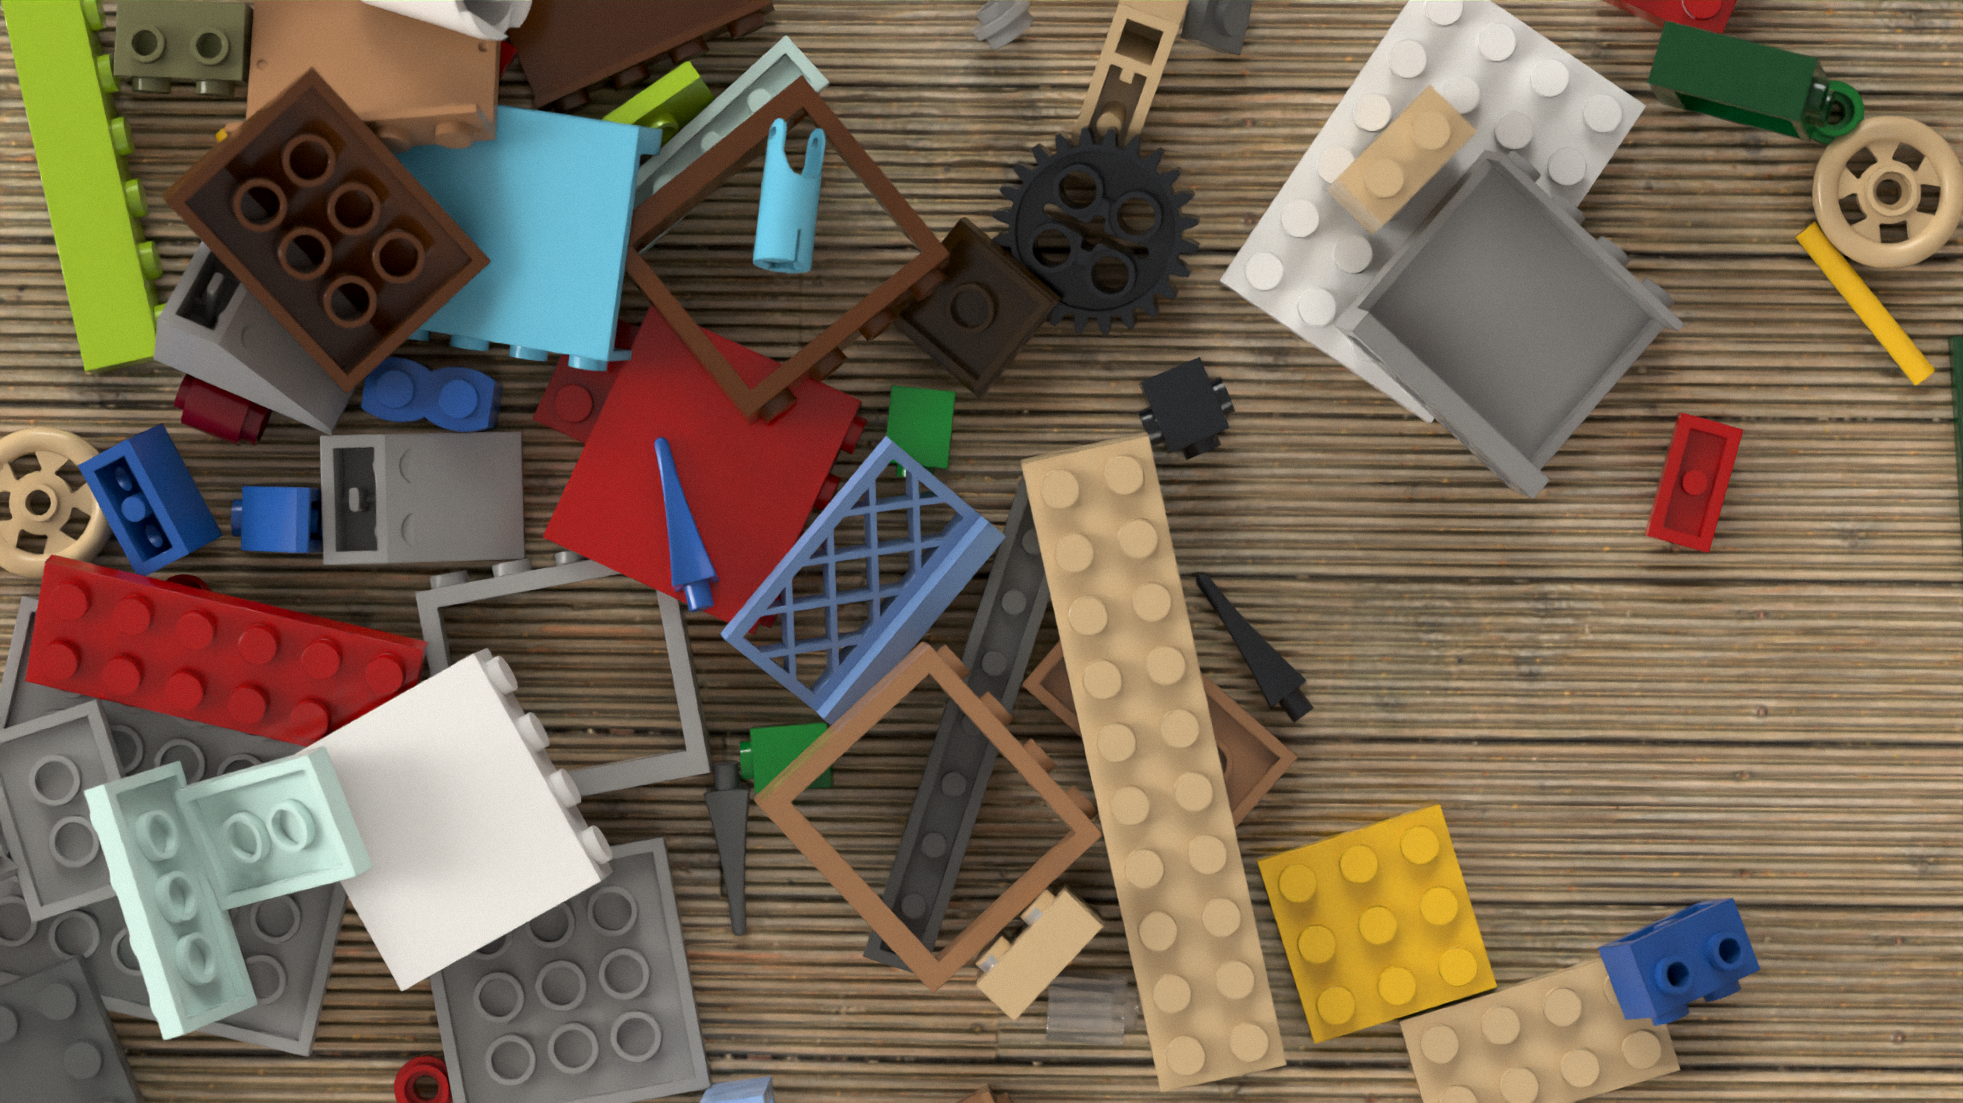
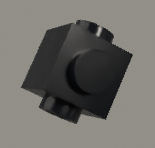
(1185, 409)

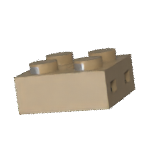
(1023, 965)

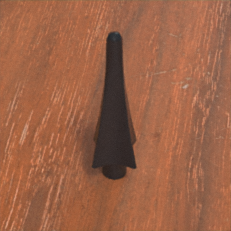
(1273, 674)

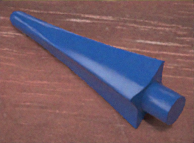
(688, 556)

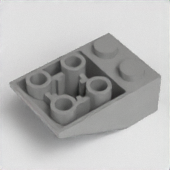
(233, 342)
(422, 497)

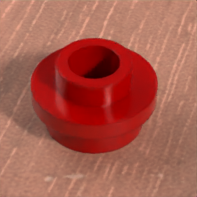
(406, 1078)

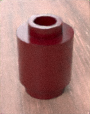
(220, 412)

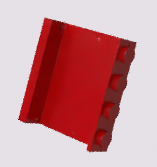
(742, 481)

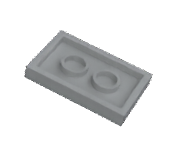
(45, 807)

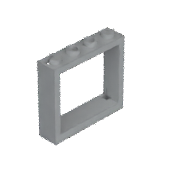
(572, 567)

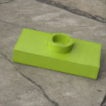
(666, 103)

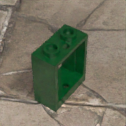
(1740, 81)

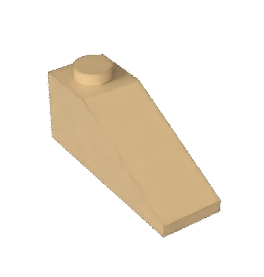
(1129, 69)

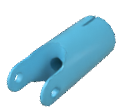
(788, 205)

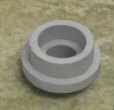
(1002, 21)

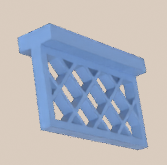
(909, 604)

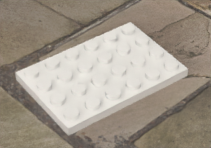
(1504, 80)

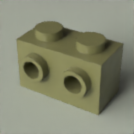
(183, 45)

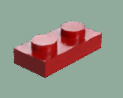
(578, 395)
(1693, 482)

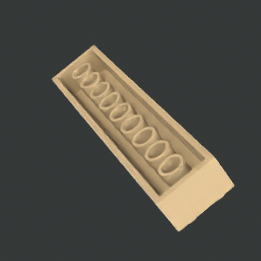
(1153, 761)

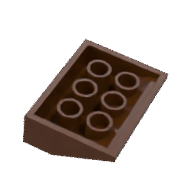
(326, 229)

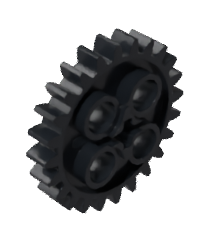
(1119, 176)

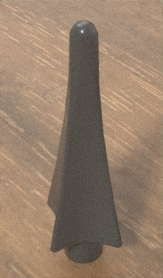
(728, 812)

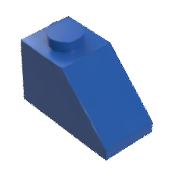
(278, 519)

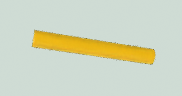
(1865, 303)

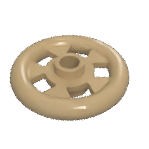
(1924, 231)
(54, 450)

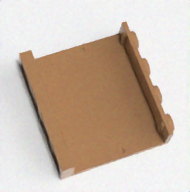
(394, 71)

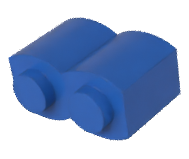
(447, 397)

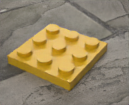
(1376, 923)

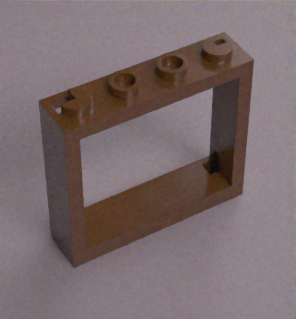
(867, 318)

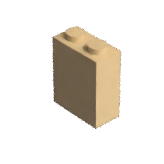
(1401, 160)

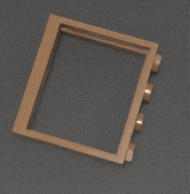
(991, 720)

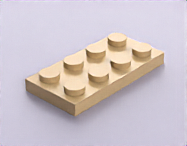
(1535, 1042)

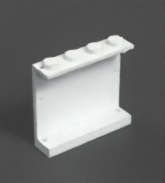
(459, 818)

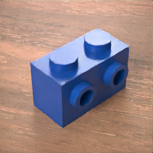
(150, 500)
(1679, 961)

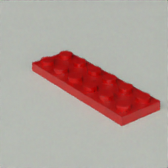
(211, 654)

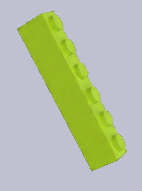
(88, 178)

